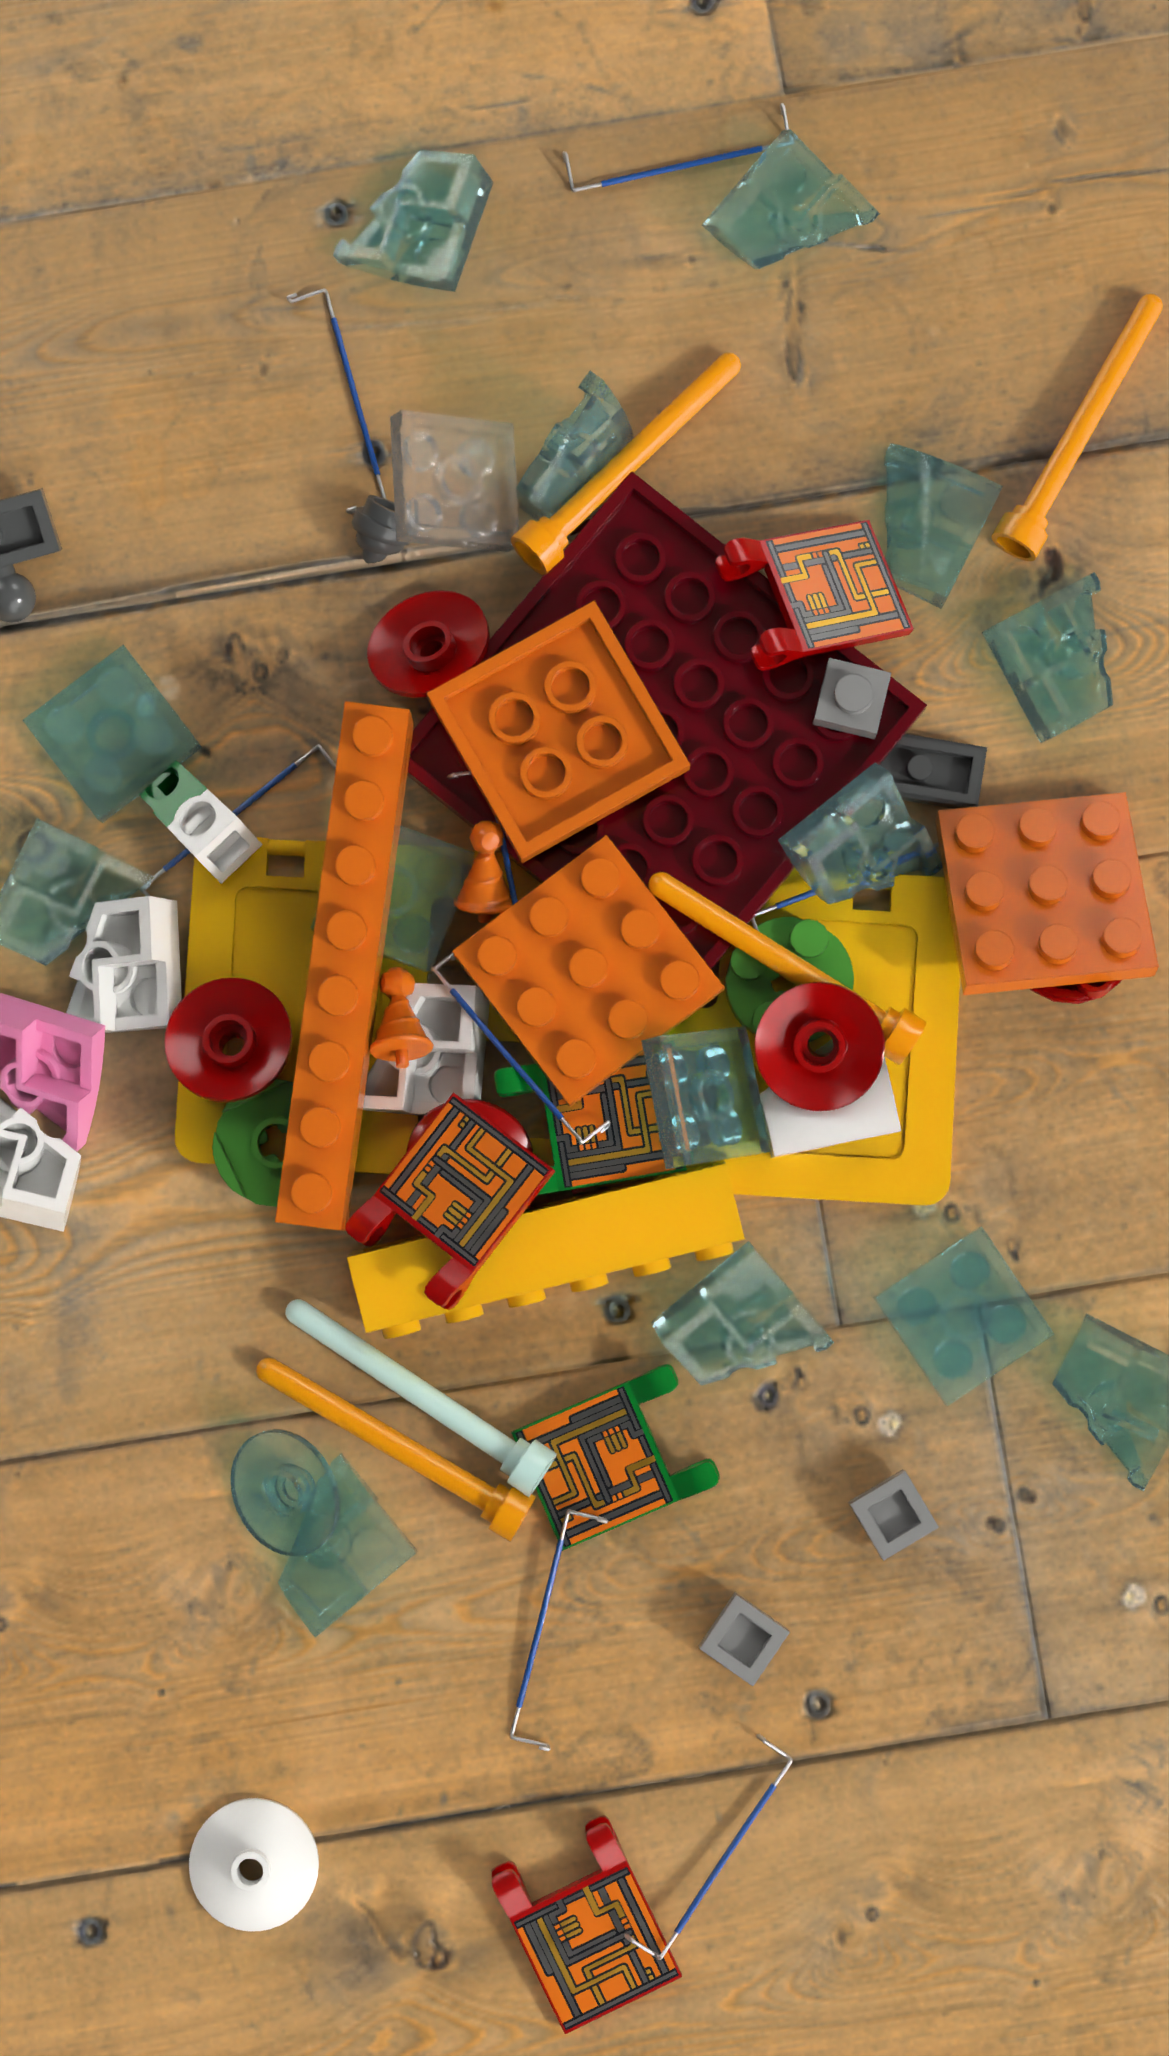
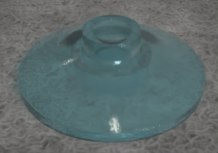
(285, 1492)

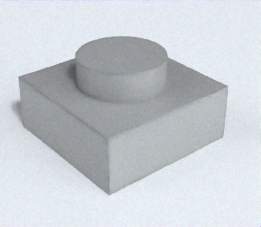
(851, 698)
(893, 1514)
(743, 1639)

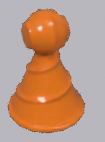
(485, 886)
(400, 1032)

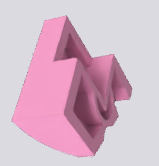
(51, 1064)

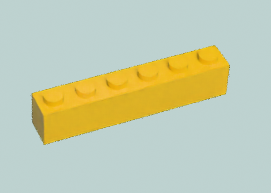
(556, 1245)

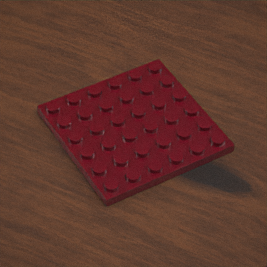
(742, 729)

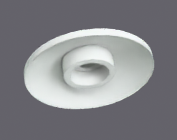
(261, 1832)

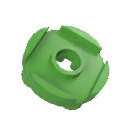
(749, 981)
(240, 1138)

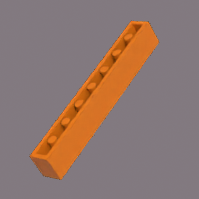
(345, 966)

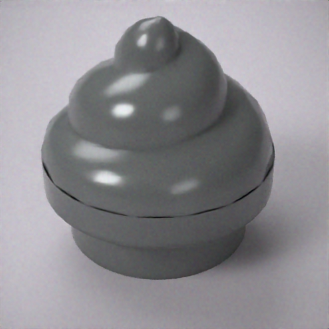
(376, 529)

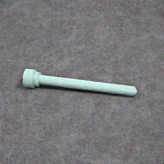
(520, 1460)

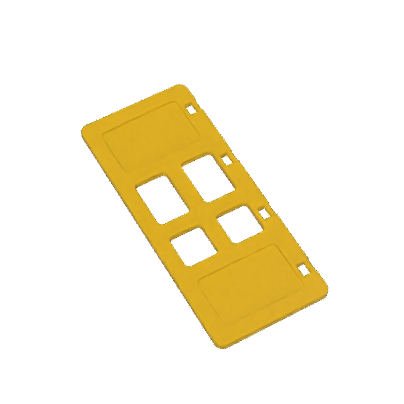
(899, 959)

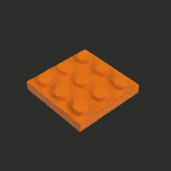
(558, 731)
(1045, 893)
(587, 970)

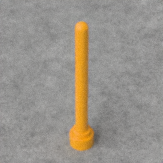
(1023, 529)
(542, 542)
(899, 1028)
(500, 1505)

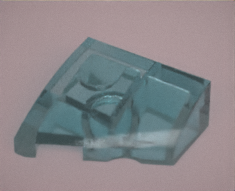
(786, 205)
(423, 222)
(575, 450)
(932, 520)
(1055, 659)
(860, 840)
(55, 890)
(738, 1320)
(1121, 1392)
(352, 1562)

